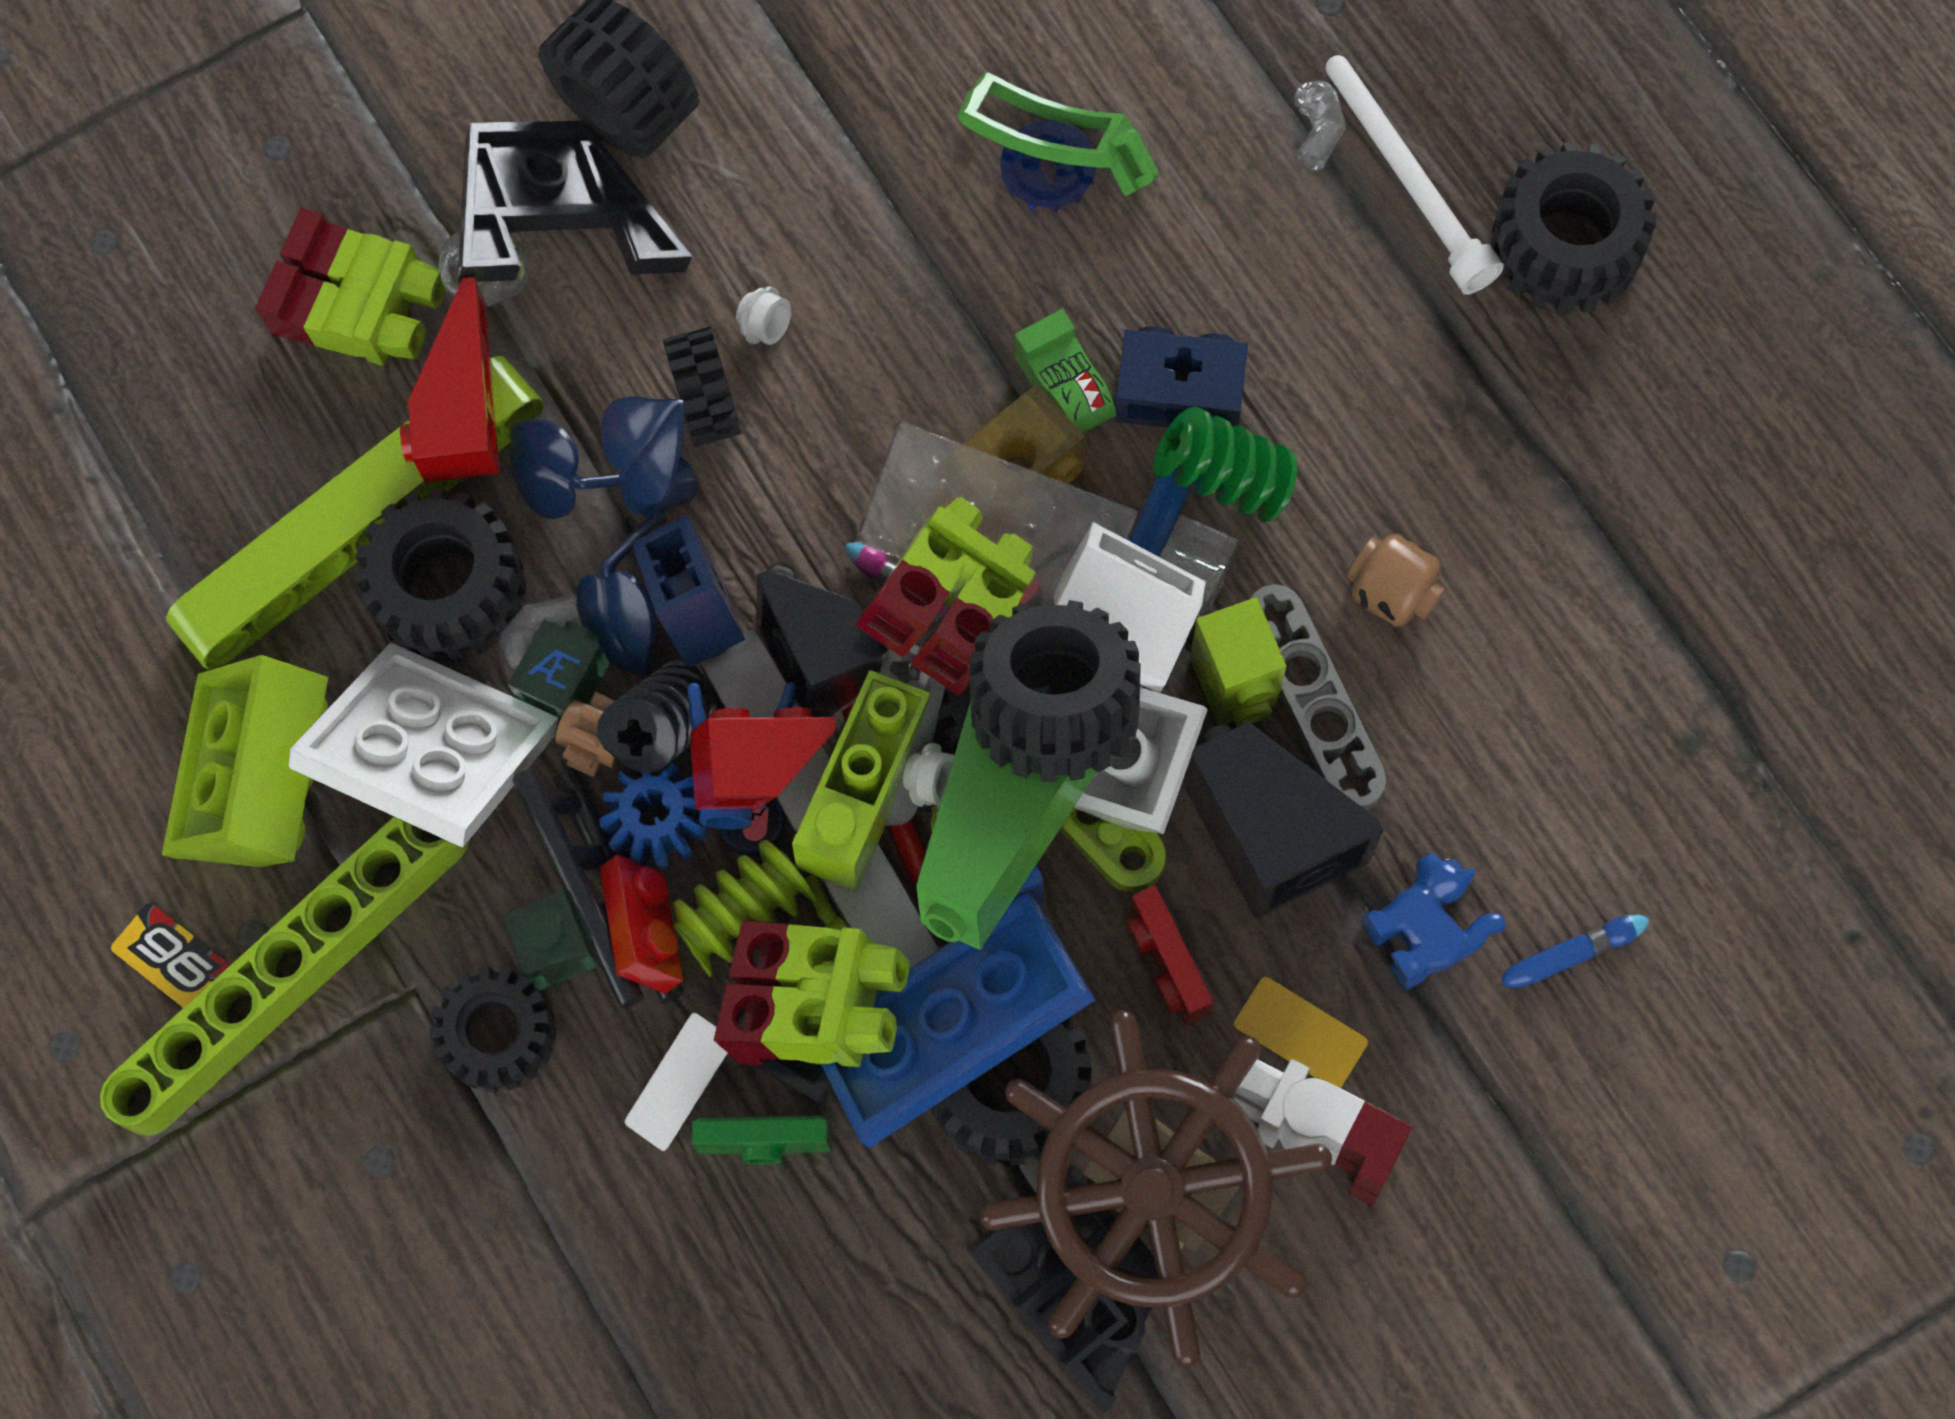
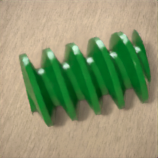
(1227, 462)

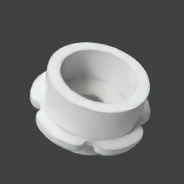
(763, 316)
(927, 775)

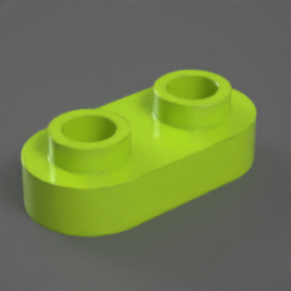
(1105, 845)

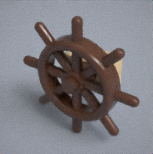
(1155, 1181)

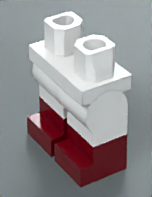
(1313, 1111)

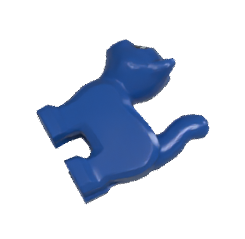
(1429, 933)

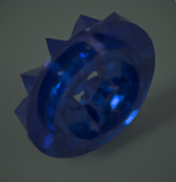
(1031, 185)

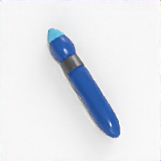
(1576, 950)

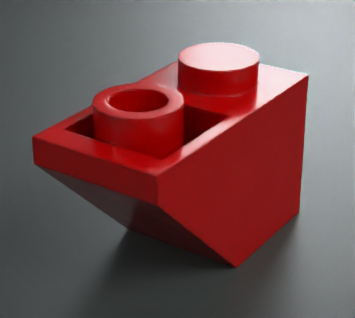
(752, 760)

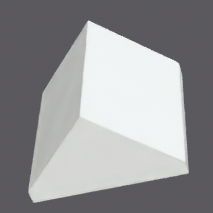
(1145, 781)

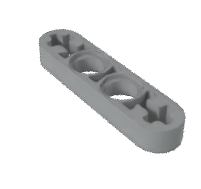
(1321, 696)

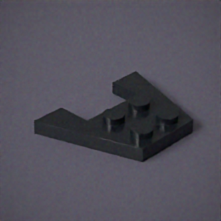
(552, 180)

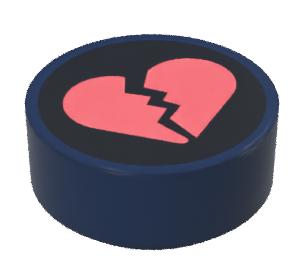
(765, 825)

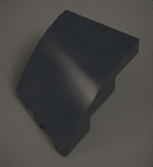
(1036, 1280)

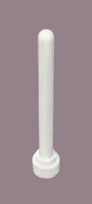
(1471, 263)

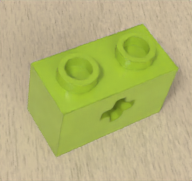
(1238, 663)

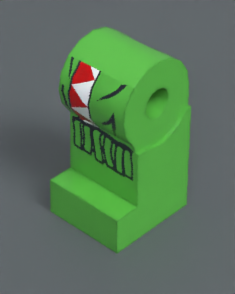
(1062, 370)

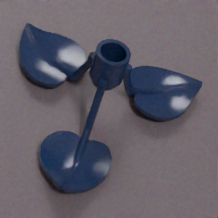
(645, 444)

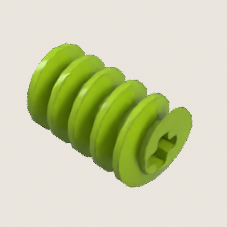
(747, 899)

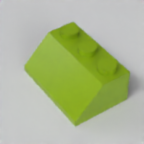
(234, 778)

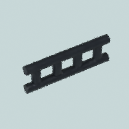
(571, 862)

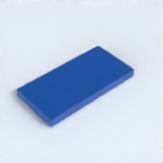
(961, 1019)

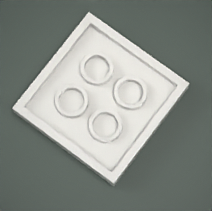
(424, 744)

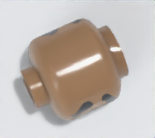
(1396, 580)

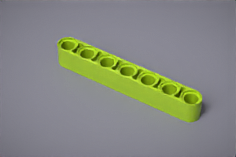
(318, 539)
(256, 976)

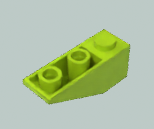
(860, 782)

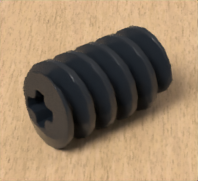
(653, 718)

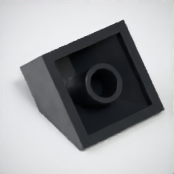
(815, 641)

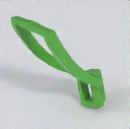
(1119, 148)

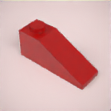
(453, 397)

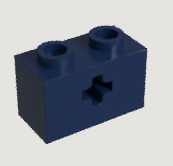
(1149, 368)
(687, 591)

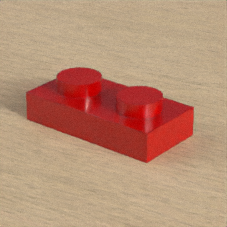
(641, 924)
(1179, 982)

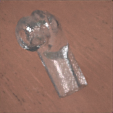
(1328, 123)
(523, 627)

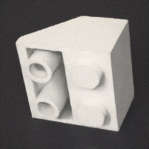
(1140, 591)

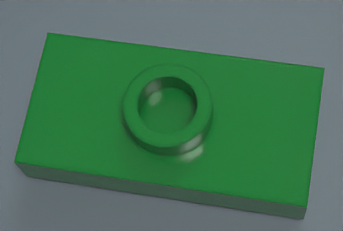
(761, 1138)

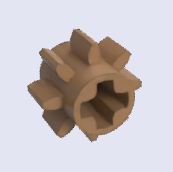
(579, 736)

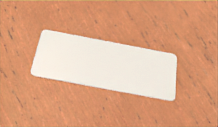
(677, 1083)

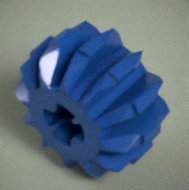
(666, 836)

